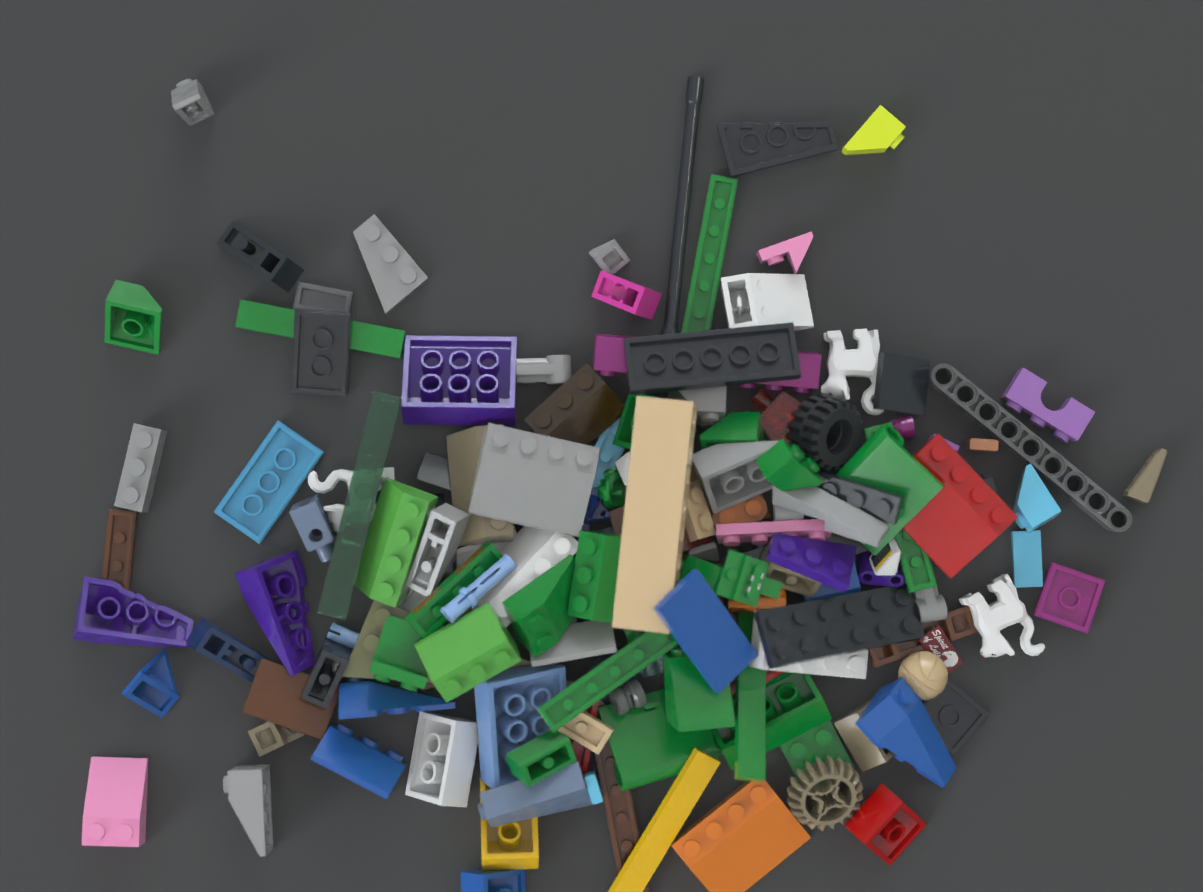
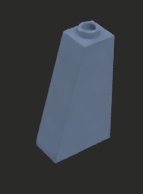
(520, 802)

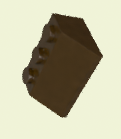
(577, 409)

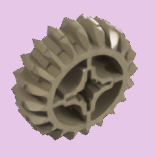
(822, 783)

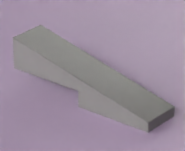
(838, 515)

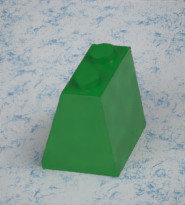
(690, 699)

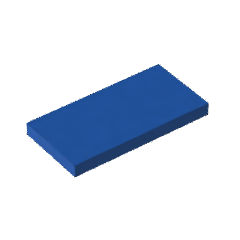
(705, 631)

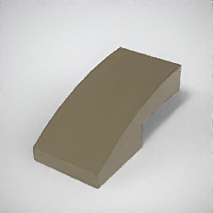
(271, 736)

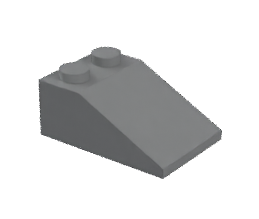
(731, 473)
(251, 799)

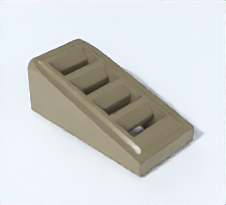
(1144, 482)

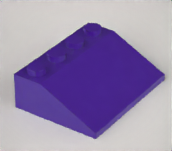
(459, 380)

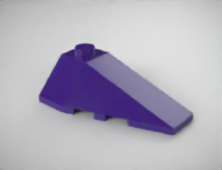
(278, 602)
(118, 616)

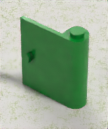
(891, 467)
(648, 746)

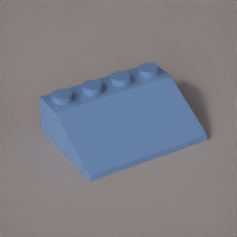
(509, 715)

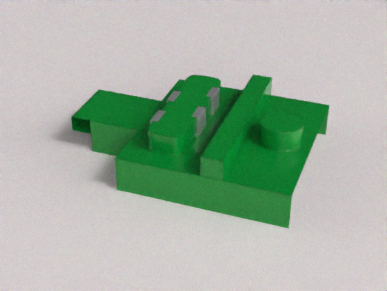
(746, 579)

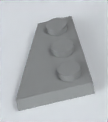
(388, 264)

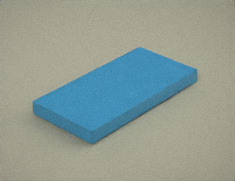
(269, 482)

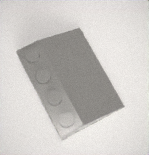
(533, 480)

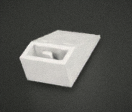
(766, 300)

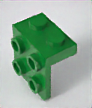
(398, 657)

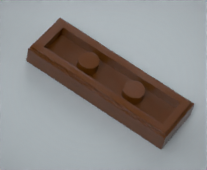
(119, 547)

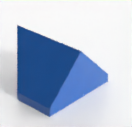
(154, 686)

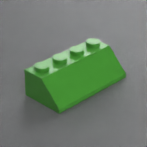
(393, 541)

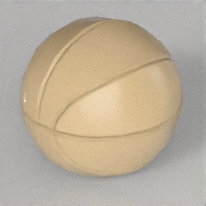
(924, 674)

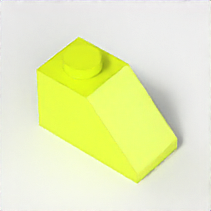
(876, 134)

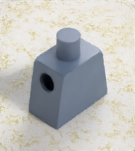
(310, 515)

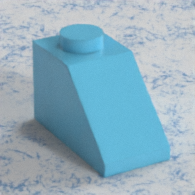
(1033, 501)

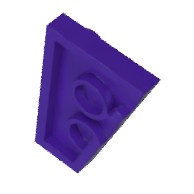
(816, 559)

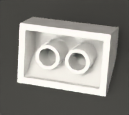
(442, 759)

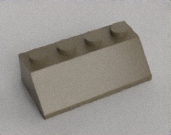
(463, 456)

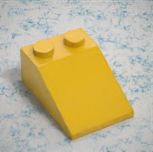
(509, 845)

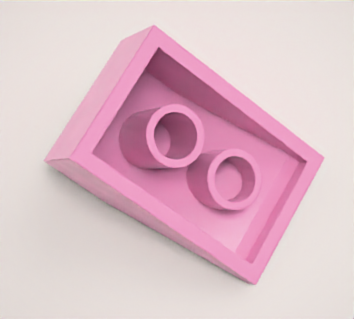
(116, 802)

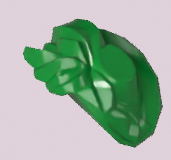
(612, 489)

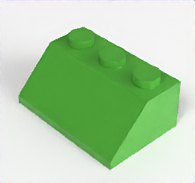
(468, 652)

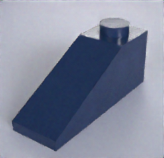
(225, 649)

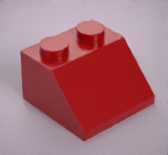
(885, 824)

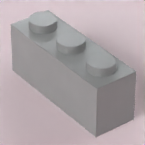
(140, 468)

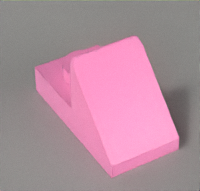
(793, 248)

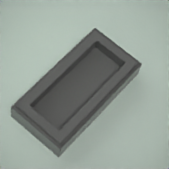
(322, 298)

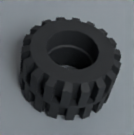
(826, 431)

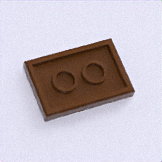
(277, 700)

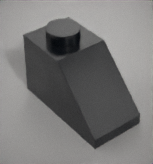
(326, 673)

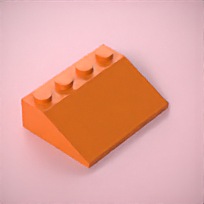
(740, 839)

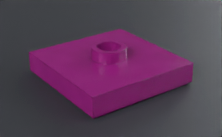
(1069, 597)

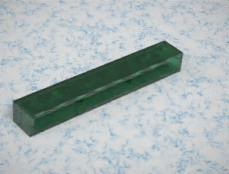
(359, 505)

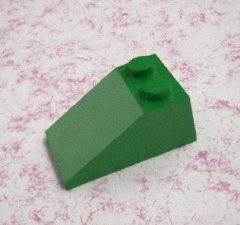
(541, 608)

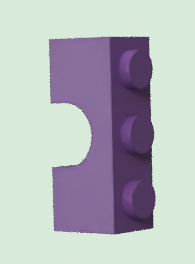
(1025, 396)

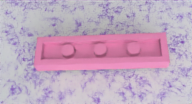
(761, 532)

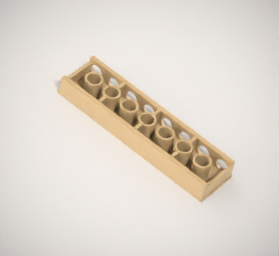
(654, 510)

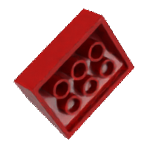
(961, 515)

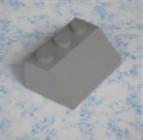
(579, 641)

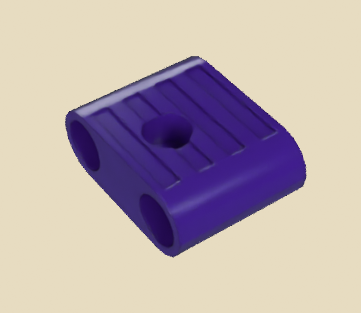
(867, 575)

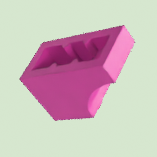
(626, 295)

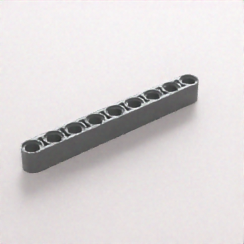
(1042, 450)

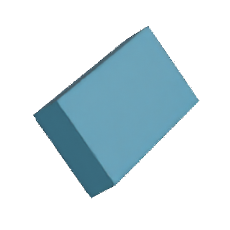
(1026, 559)
(593, 786)

